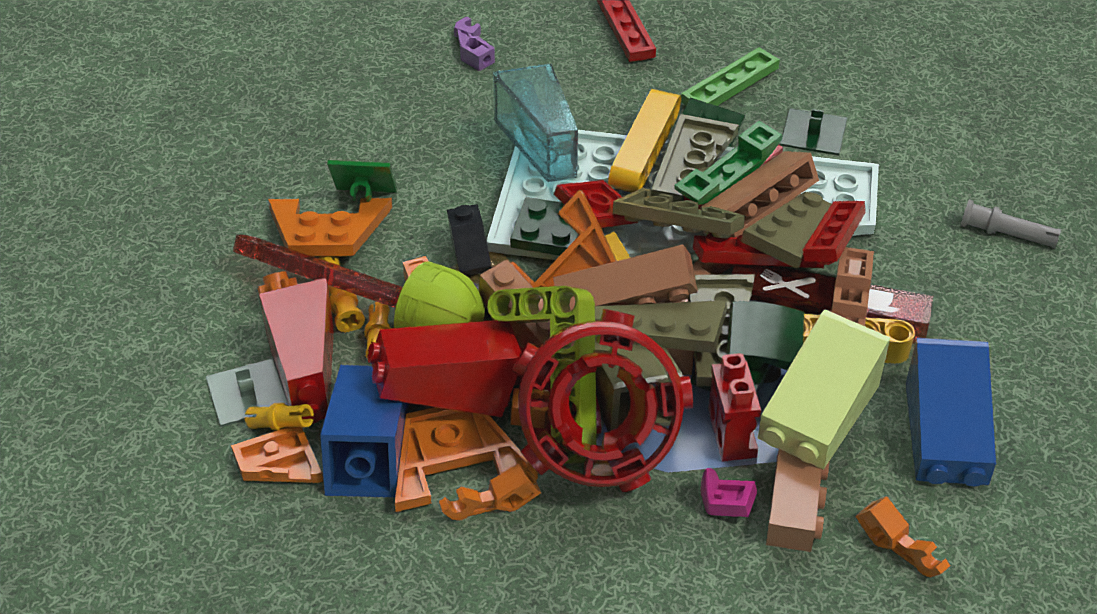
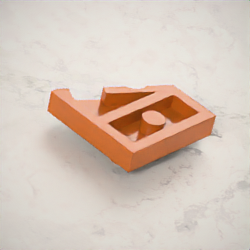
(278, 458)

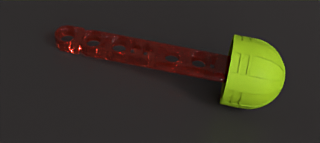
(428, 297)

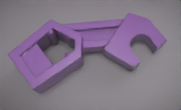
(473, 49)

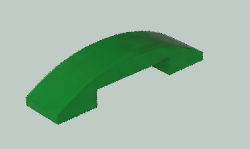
(752, 151)

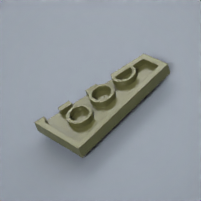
(693, 146)
(665, 213)
(788, 228)
(715, 289)
(677, 325)

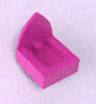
(726, 496)

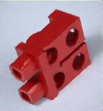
(734, 408)

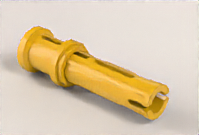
(344, 305)

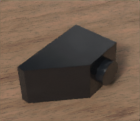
(469, 239)

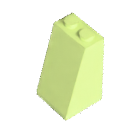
(824, 389)

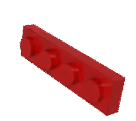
(628, 29)
(834, 232)
(733, 251)

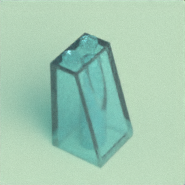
(537, 119)

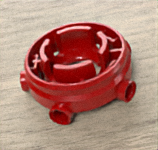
(628, 467)

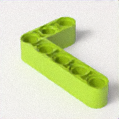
(558, 313)

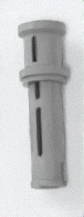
(994, 220)

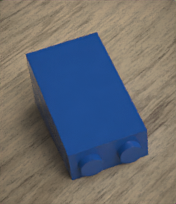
(951, 412)
(361, 437)

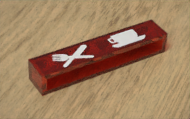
(815, 292)

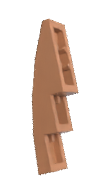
(853, 284)

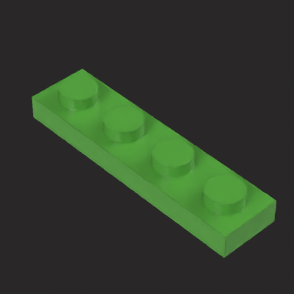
(733, 78)

